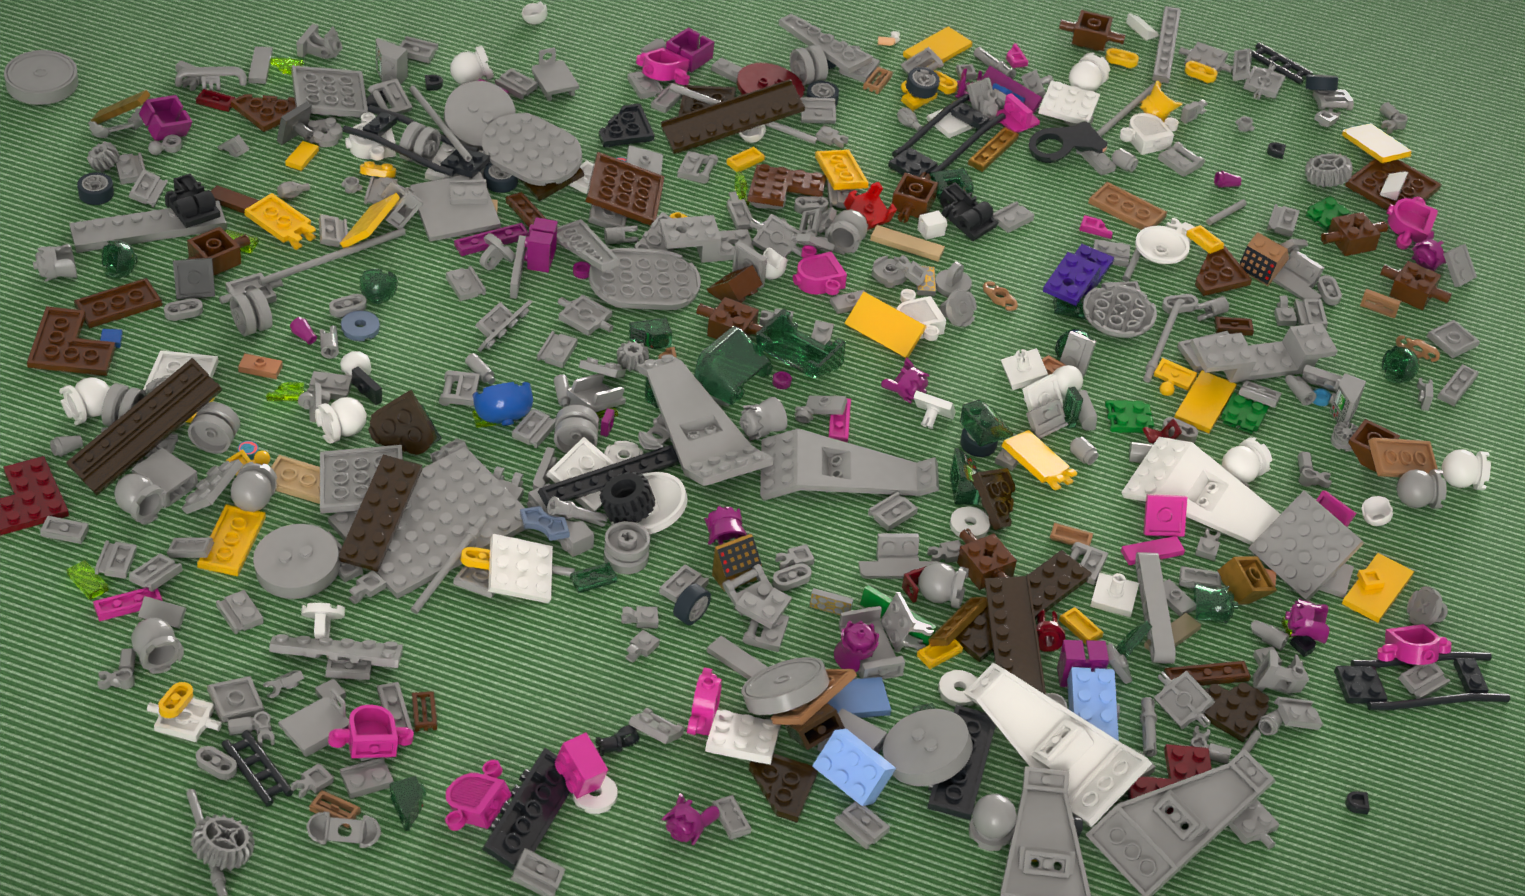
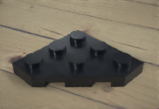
(627, 127)

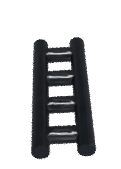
(1284, 70)
(254, 779)

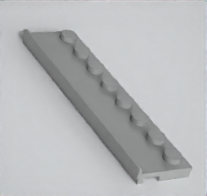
(136, 228)

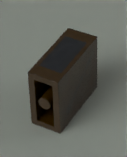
(817, 728)

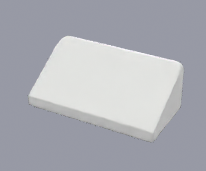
(1141, 27)
(1393, 185)

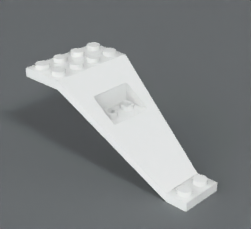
(1212, 492)
(1059, 740)

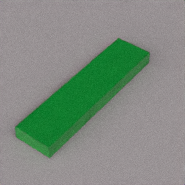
(874, 598)

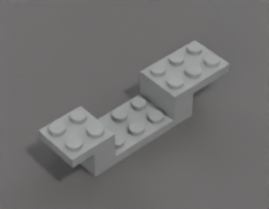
(1250, 362)

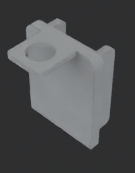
(553, 75)
(594, 394)
(312, 724)

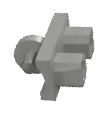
(312, 400)

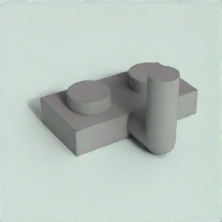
(1034, 83)

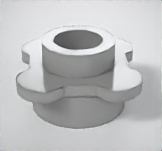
(1245, 124)
(351, 184)
(803, 414)

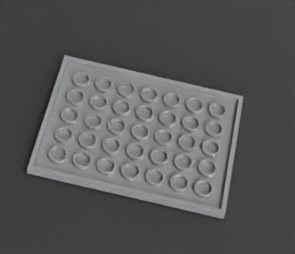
(438, 514)

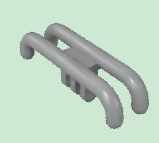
(210, 75)

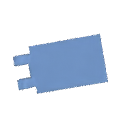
(863, 698)

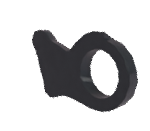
(1081, 137)

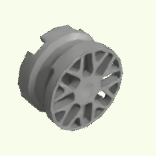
(1342, 434)

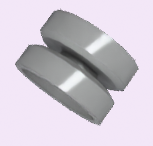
(809, 64)
(421, 141)
(251, 312)
(118, 401)
(573, 424)
(214, 428)
(627, 547)

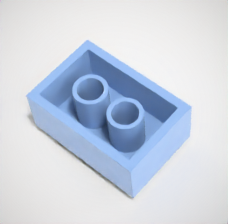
(854, 767)

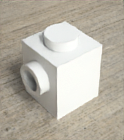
(932, 225)

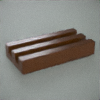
(1234, 325)
(425, 724)

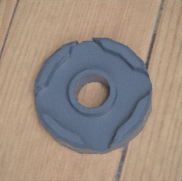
(352, 320)

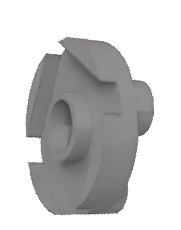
(330, 127)
(886, 272)

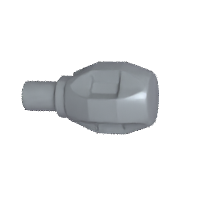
(908, 118)
(291, 189)

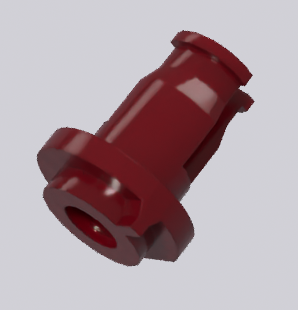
(1049, 632)

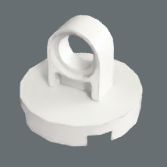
(323, 615)

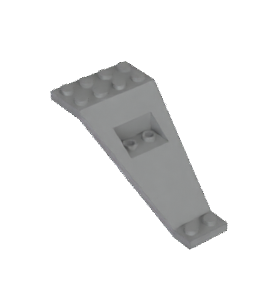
(830, 465)

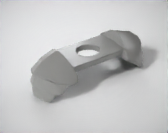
(102, 132)
(648, 441)
(325, 828)

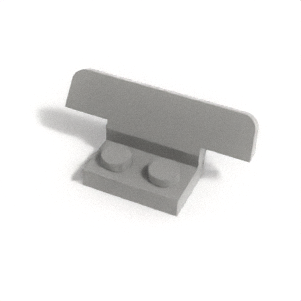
(1300, 276)
(895, 556)

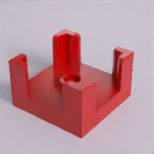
(870, 206)

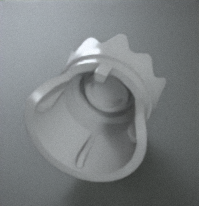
(55, 262)
(762, 418)

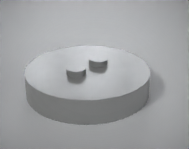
(41, 77)
(474, 108)
(296, 561)
(785, 686)
(928, 747)

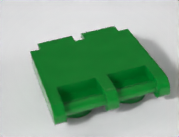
(1326, 210)
(1244, 413)
(1129, 416)

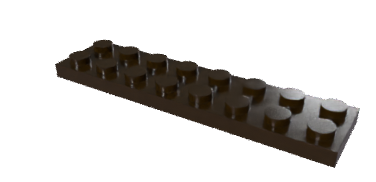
(1048, 585)

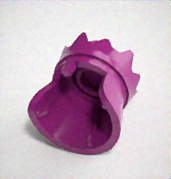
(1429, 253)
(907, 382)
(724, 525)
(1308, 620)
(856, 644)
(687, 823)

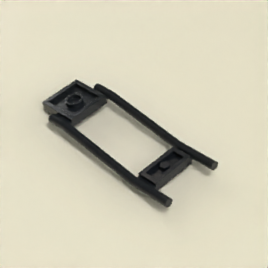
(914, 163)
(450, 166)
(1363, 686)

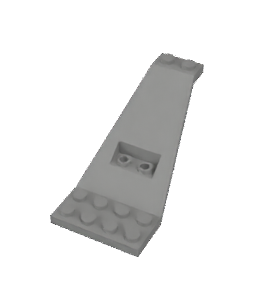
(701, 432)
(1048, 835)
(1151, 844)

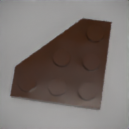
(264, 111)
(1221, 273)

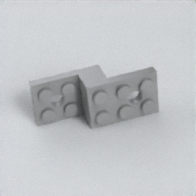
(703, 234)

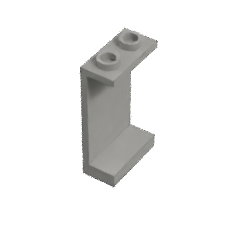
(883, 661)

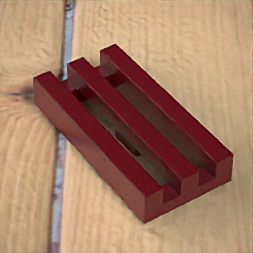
(214, 100)

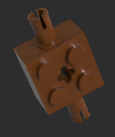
(1092, 31)
(914, 196)
(1354, 233)
(218, 246)
(1415, 285)
(730, 314)
(985, 558)

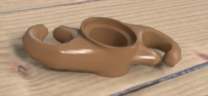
(1007, 299)
(1426, 348)

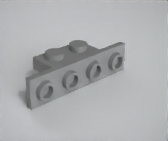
(496, 322)

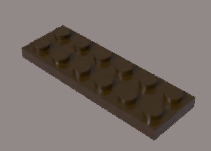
(380, 513)

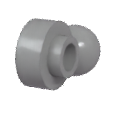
(170, 143)

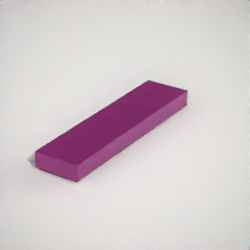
(1032, 100)
(476, 242)

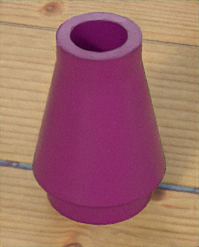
(1225, 179)
(302, 329)

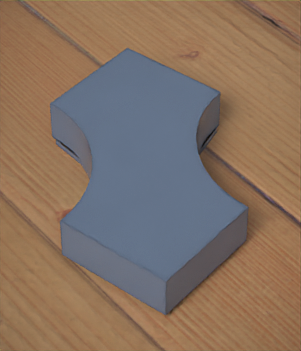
(551, 526)

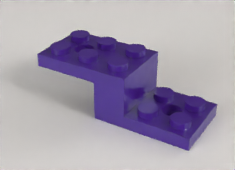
(1078, 274)

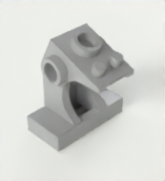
(315, 45)
(404, 208)
(1276, 677)

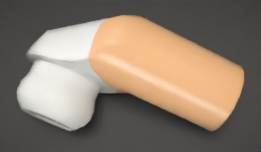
(889, 41)

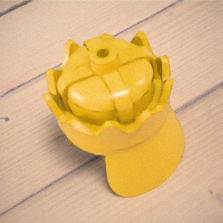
(1158, 103)

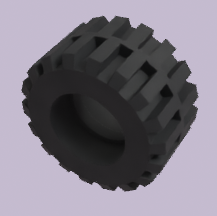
(627, 498)

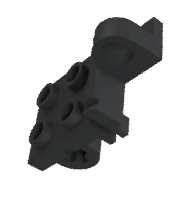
(191, 201)
(966, 213)

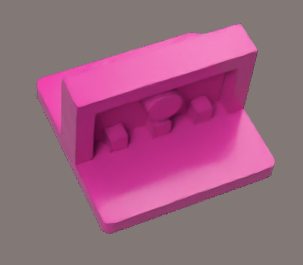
(1017, 114)

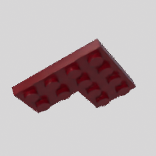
(33, 498)
(1181, 764)

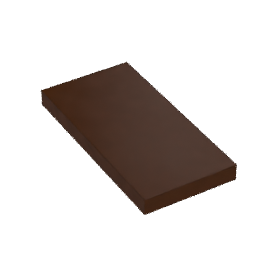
(118, 302)

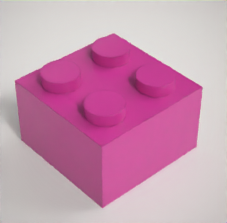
(581, 765)

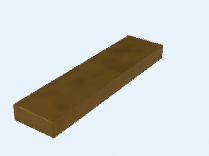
(121, 107)
(993, 149)
(958, 621)

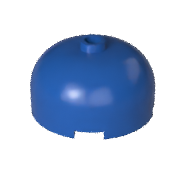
(504, 402)

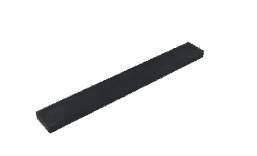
(594, 480)

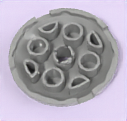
(1119, 311)

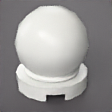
(470, 66)
(1089, 72)
(84, 399)
(342, 418)
(1247, 460)
(1464, 468)

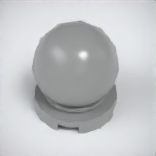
(847, 231)
(253, 486)
(1419, 488)
(140, 497)
(942, 583)
(156, 645)
(992, 822)

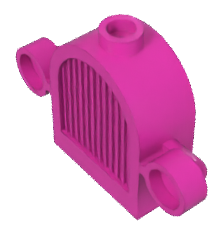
(664, 66)
(1411, 220)
(819, 273)
(1413, 645)
(705, 703)
(371, 733)
(477, 797)

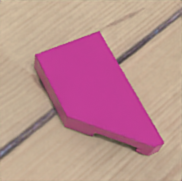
(1016, 57)
(1095, 226)

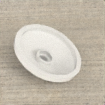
(1162, 244)

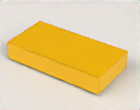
(302, 155)
(745, 159)
(1205, 239)
(1080, 625)
(935, 655)

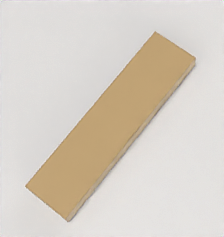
(907, 243)

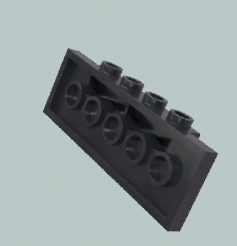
(958, 794)
(529, 811)

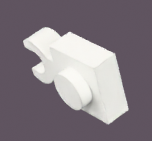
(1182, 228)

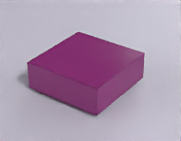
(607, 422)

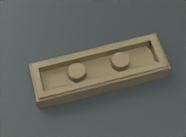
(1182, 629)

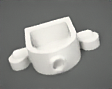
(1149, 133)
(367, 148)
(925, 312)

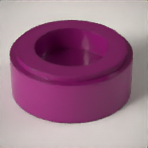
(581, 270)
(781, 380)

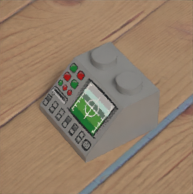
(391, 61)
(1346, 398)

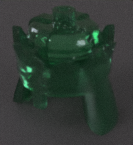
(1214, 603)

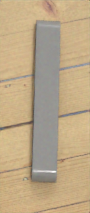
(1155, 607)

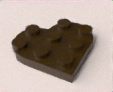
(403, 424)
(1236, 710)

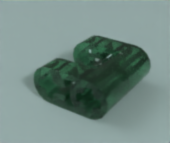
(948, 177)

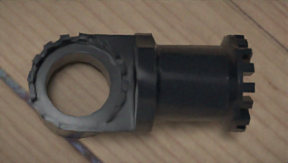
(617, 741)

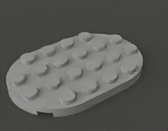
(532, 149)
(647, 280)

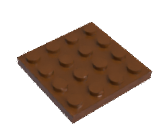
(1373, 176)
(625, 189)

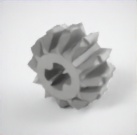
(103, 156)
(632, 355)

